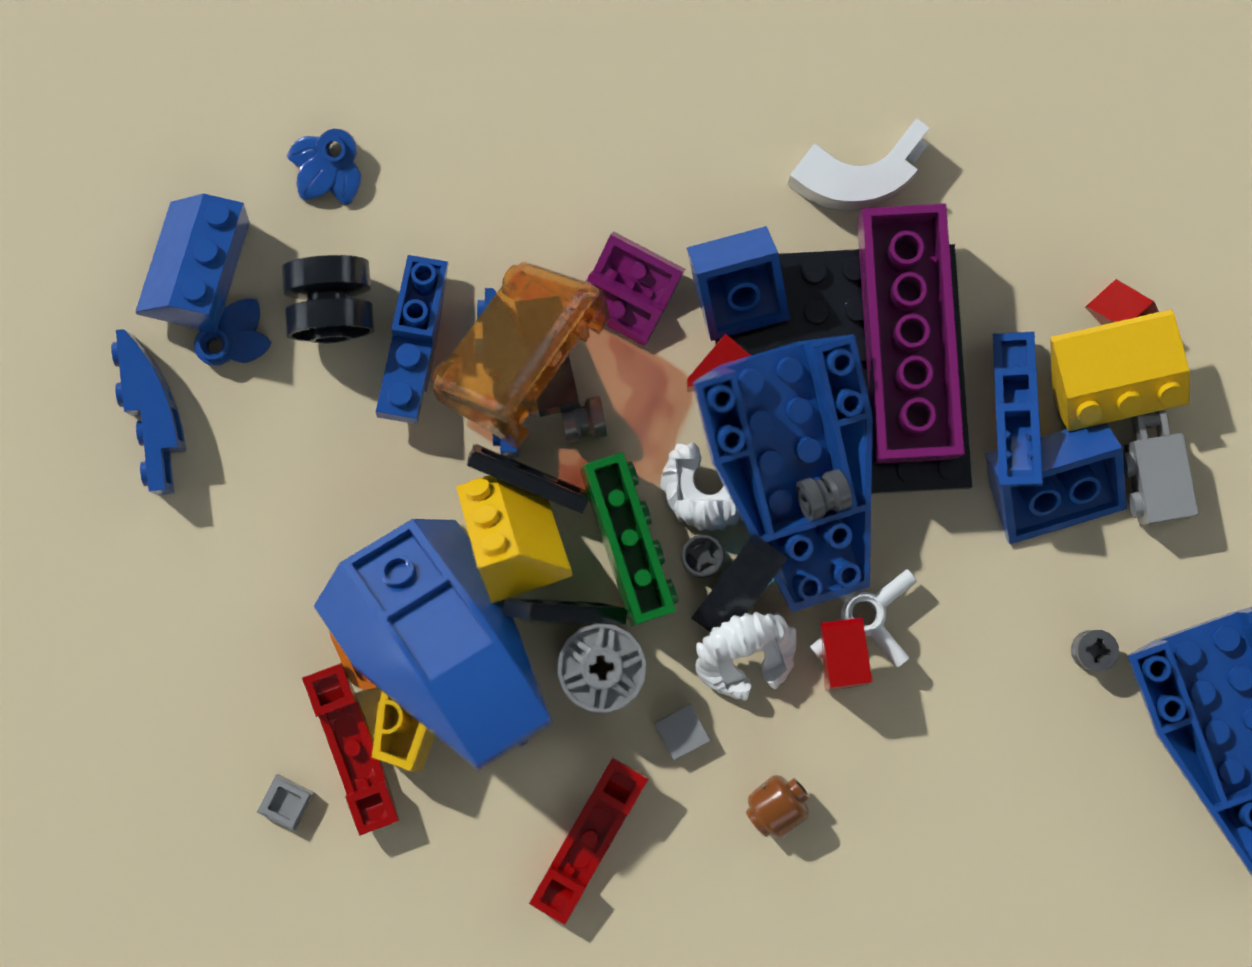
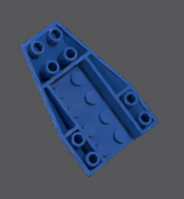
(787, 421)
(433, 641)
(1202, 714)

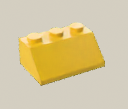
(1119, 370)
(512, 537)

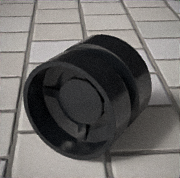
(327, 285)

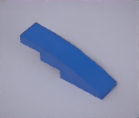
(1017, 409)

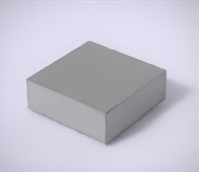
(682, 732)
(285, 802)

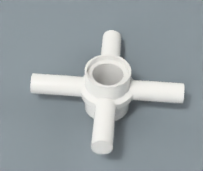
(878, 603)

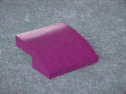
(635, 286)

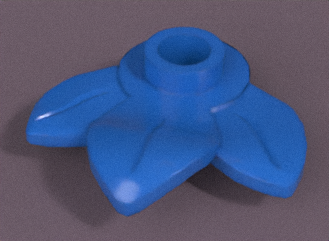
(323, 171)
(237, 334)

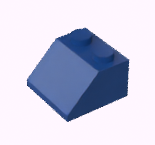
(739, 282)

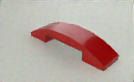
(352, 748)
(588, 840)

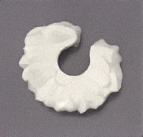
(687, 500)
(740, 639)

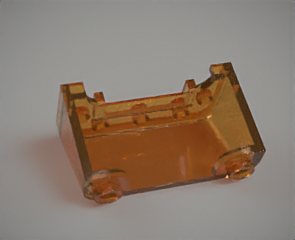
(518, 348)

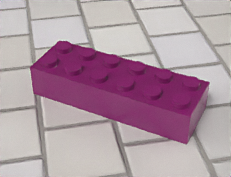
(910, 333)

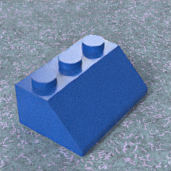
(194, 261)
(1080, 483)

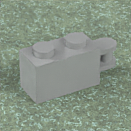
(1158, 472)

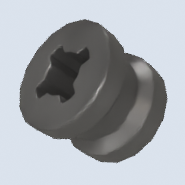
(1085, 650)

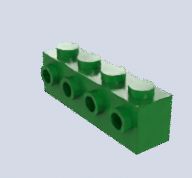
(627, 539)

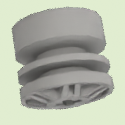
(617, 648)

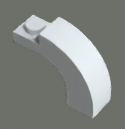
(852, 187)

